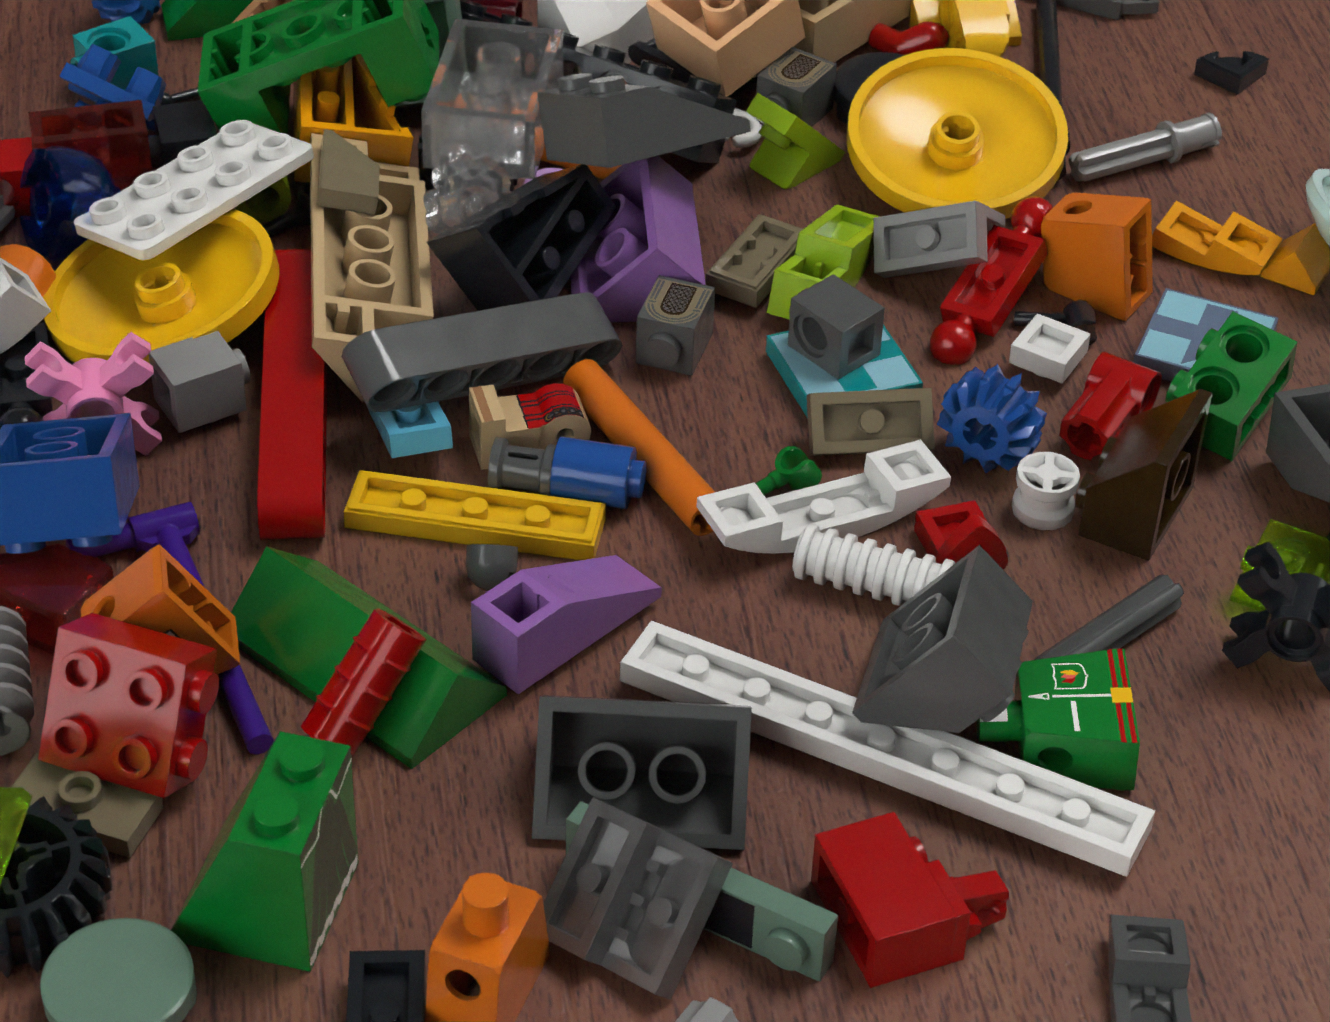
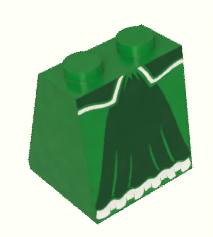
(279, 858)

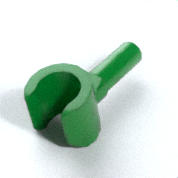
(792, 469)

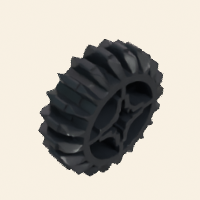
(57, 882)

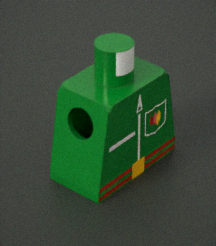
(1073, 718)

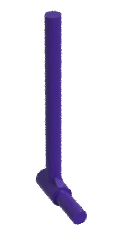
(173, 530)

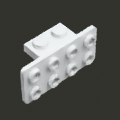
(193, 189)

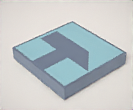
(1179, 328)

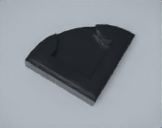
(1231, 72)

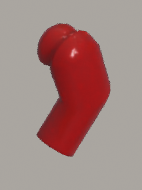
(915, 39)

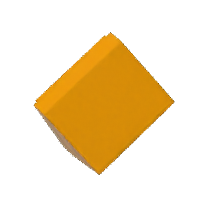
(1300, 261)

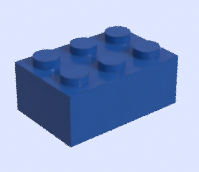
(66, 481)

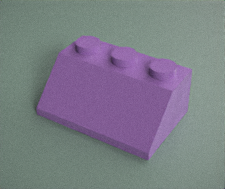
(643, 238)

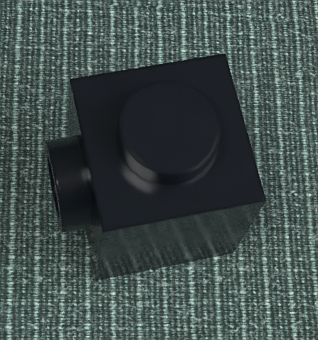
(178, 128)

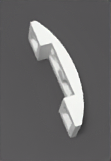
(891, 487)

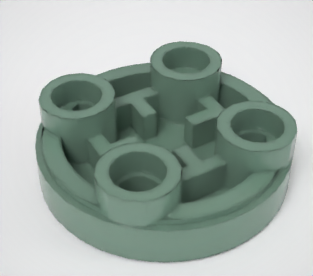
(119, 975)

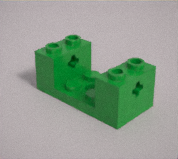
(255, 60)

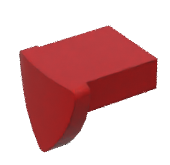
(956, 531)

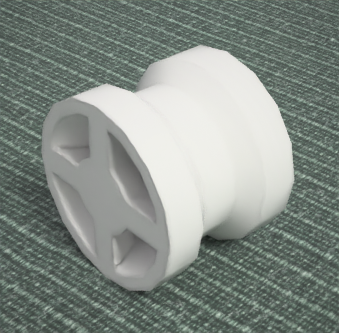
(1045, 490)

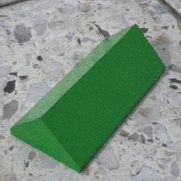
(303, 621)

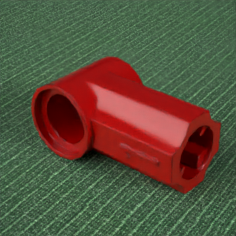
(1110, 398)

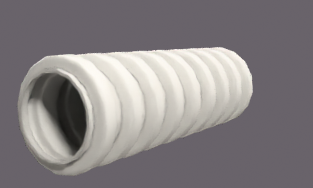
(863, 565)

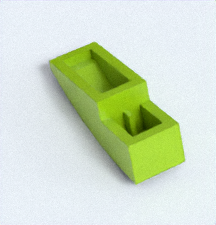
(832, 244)

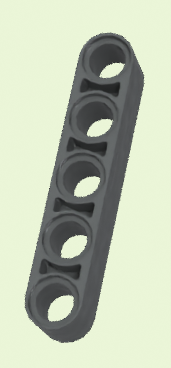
(479, 348)

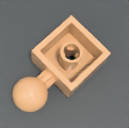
(725, 37)

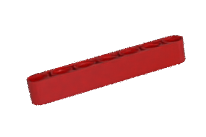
(292, 410)

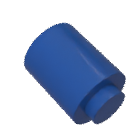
(597, 472)

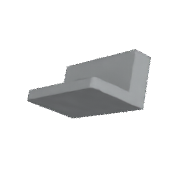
(933, 238)

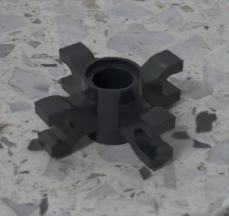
(1294, 618)

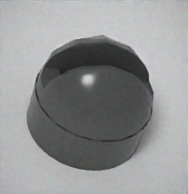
(490, 564)

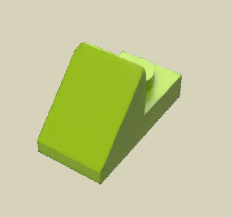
(790, 146)

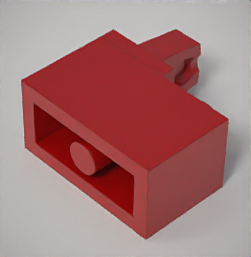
(895, 904)

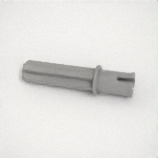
(1165, 142)

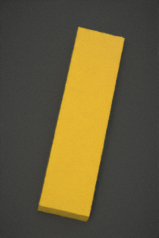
(475, 515)

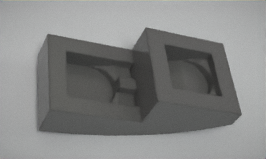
(1148, 969)

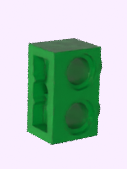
(1243, 371)

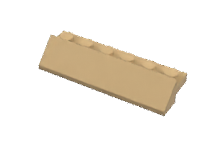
(368, 266)

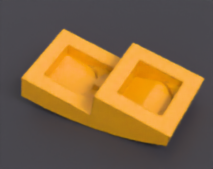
(1232, 248)

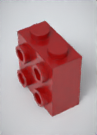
(128, 704)

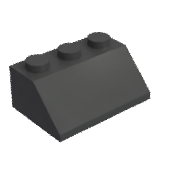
(948, 651)
(652, 759)

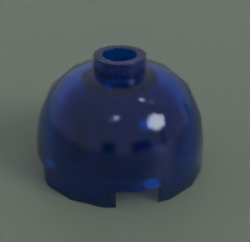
(61, 189)

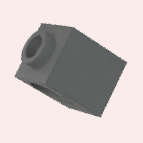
(835, 326)

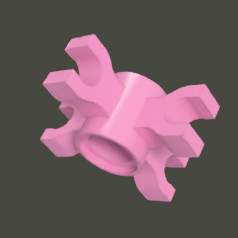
(98, 386)

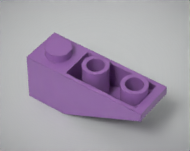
(553, 614)

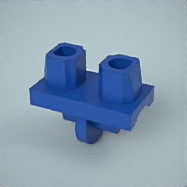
(93, 81)

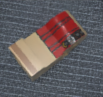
(524, 419)

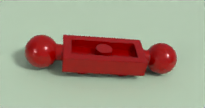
(992, 288)

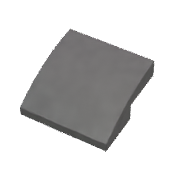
(633, 897)

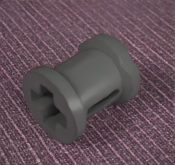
(520, 467)

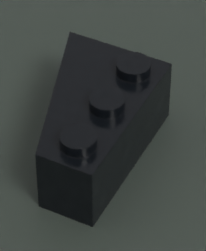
(526, 240)

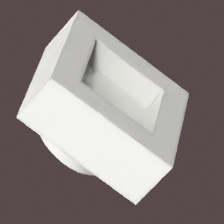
(1049, 348)

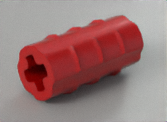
(364, 681)

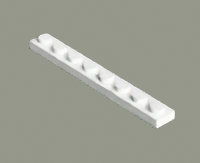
(915, 760)

